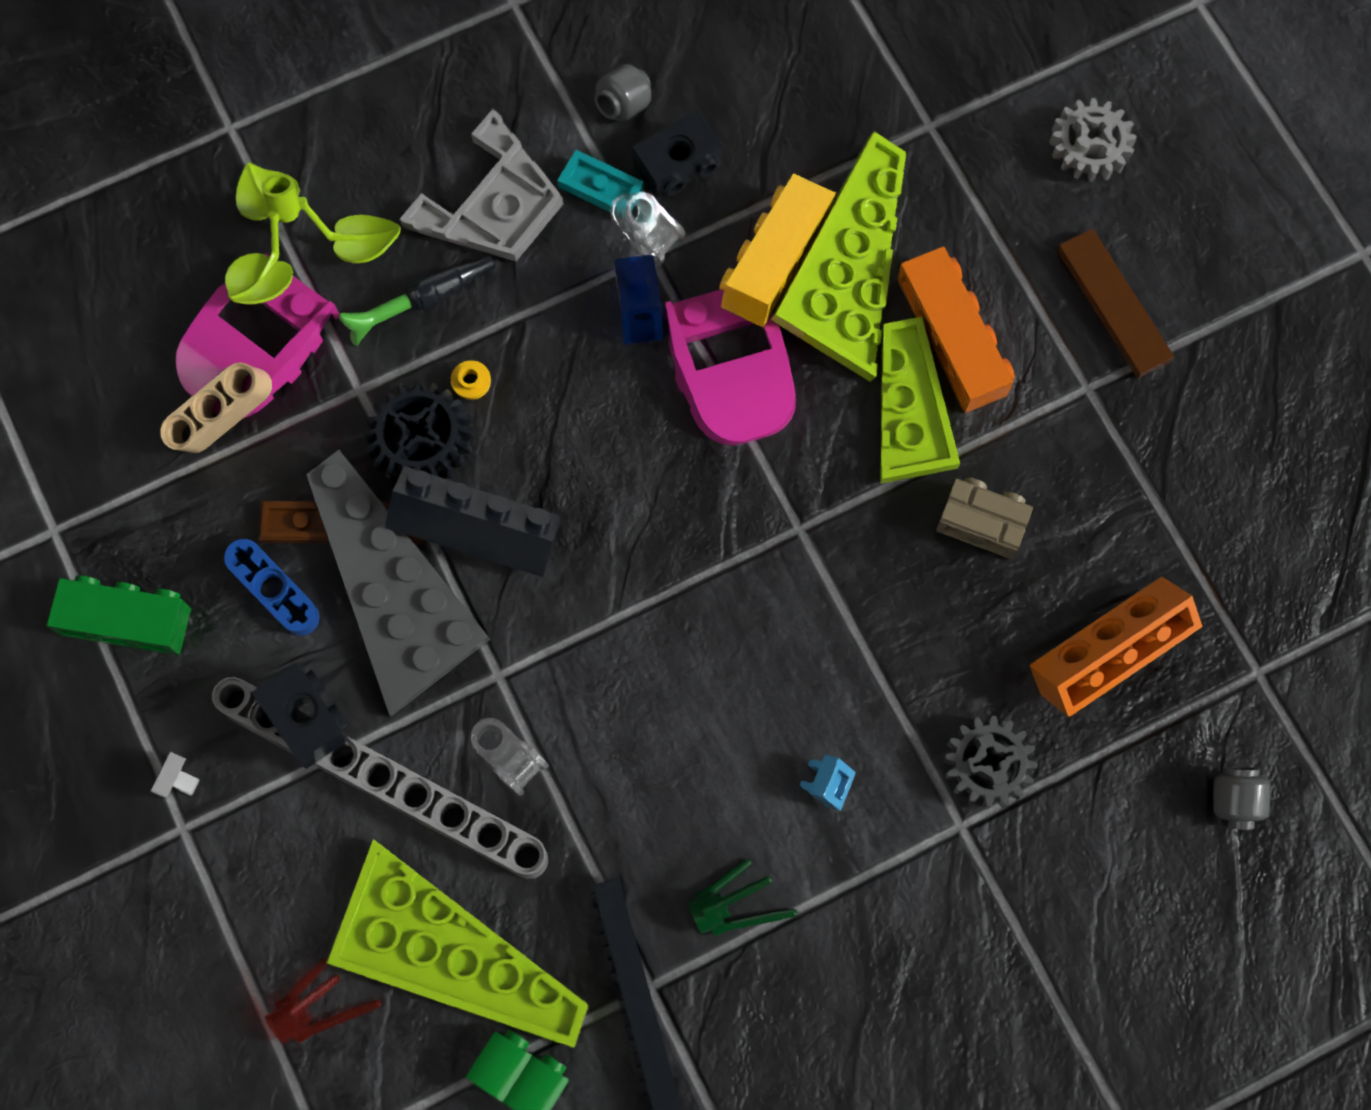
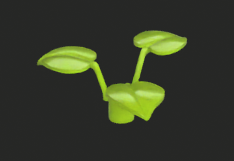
(276, 196)

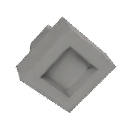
(172, 777)

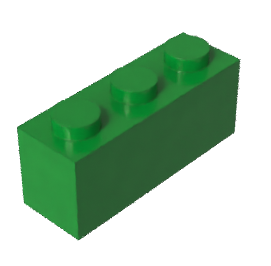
(119, 615)

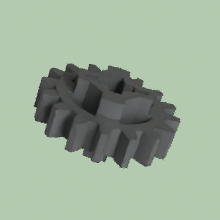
(984, 746)

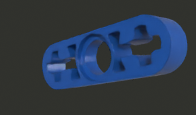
(261, 559)

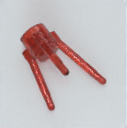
(292, 1015)

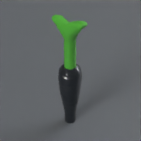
(418, 295)

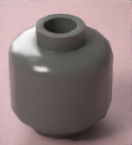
(623, 92)
(1241, 797)

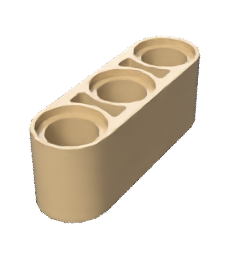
(198, 409)

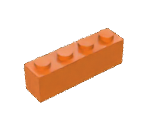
(955, 329)

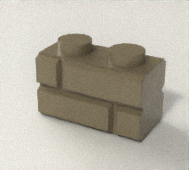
(985, 517)

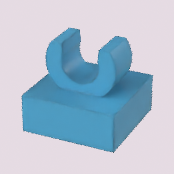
(831, 781)

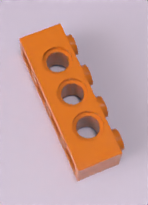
(1115, 646)

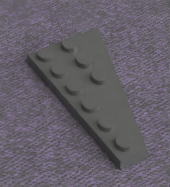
(401, 603)

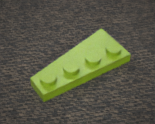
(913, 410)

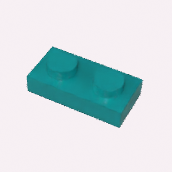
(596, 181)

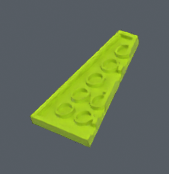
(846, 271)

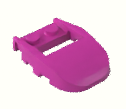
(214, 344)
(738, 397)

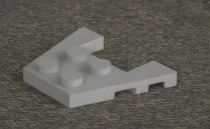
(504, 208)

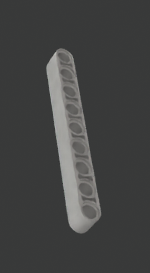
(395, 792)

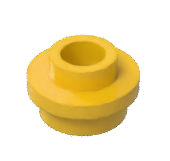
(473, 390)

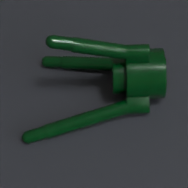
(712, 909)

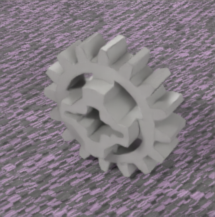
(1092, 140)

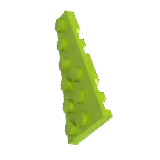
(429, 945)

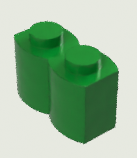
(517, 1076)

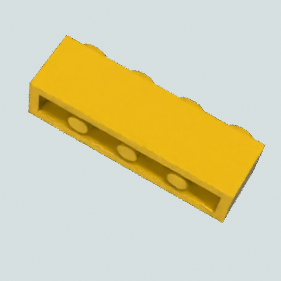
(776, 251)

